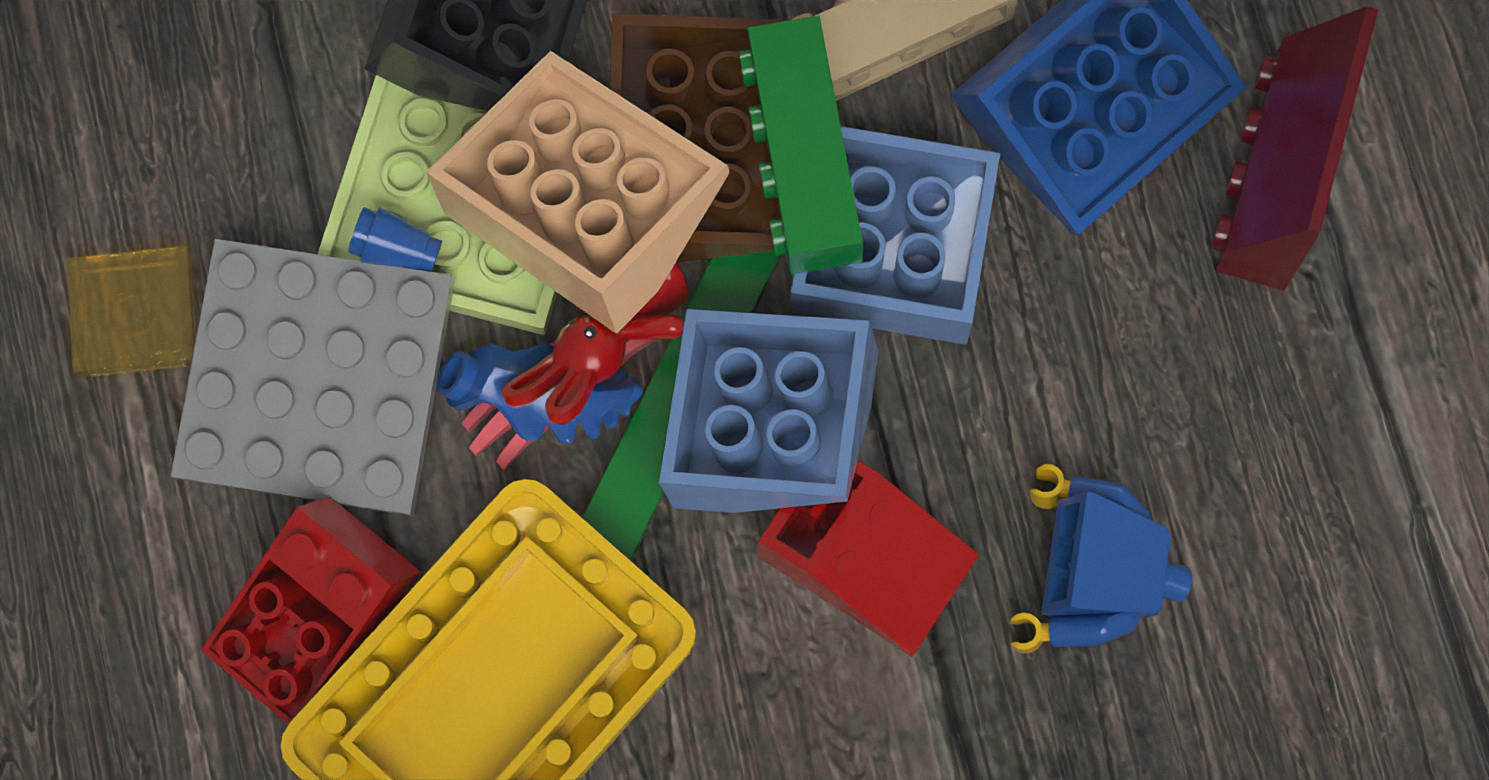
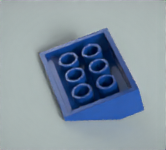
(1098, 99)

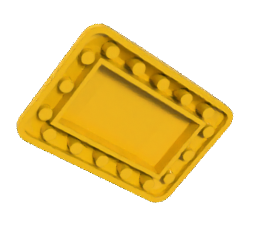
(501, 659)

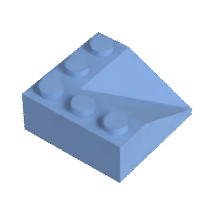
(922, 236)
(767, 411)

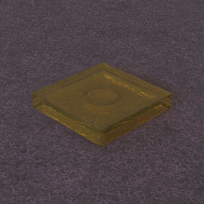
(131, 311)

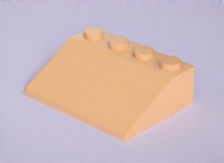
(579, 189)

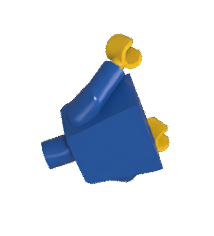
(1102, 566)

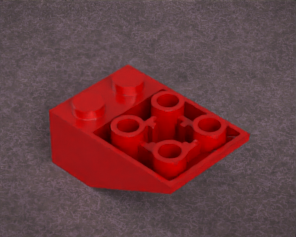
(871, 558)
(308, 606)

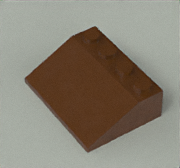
(693, 82)

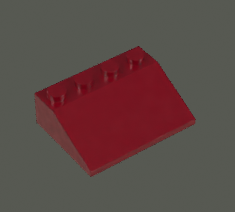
(1292, 149)

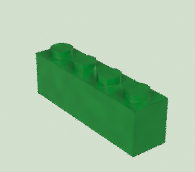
(803, 144)

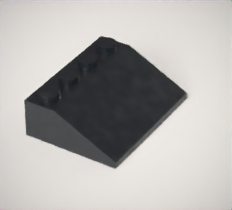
(469, 47)

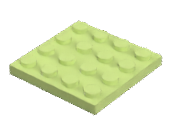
(388, 167)

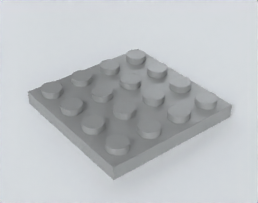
(313, 377)

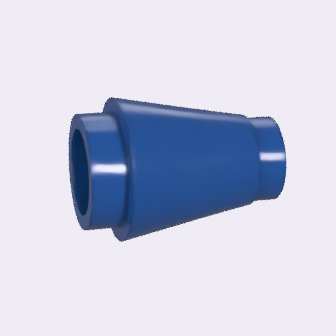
(392, 241)

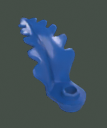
(482, 373)

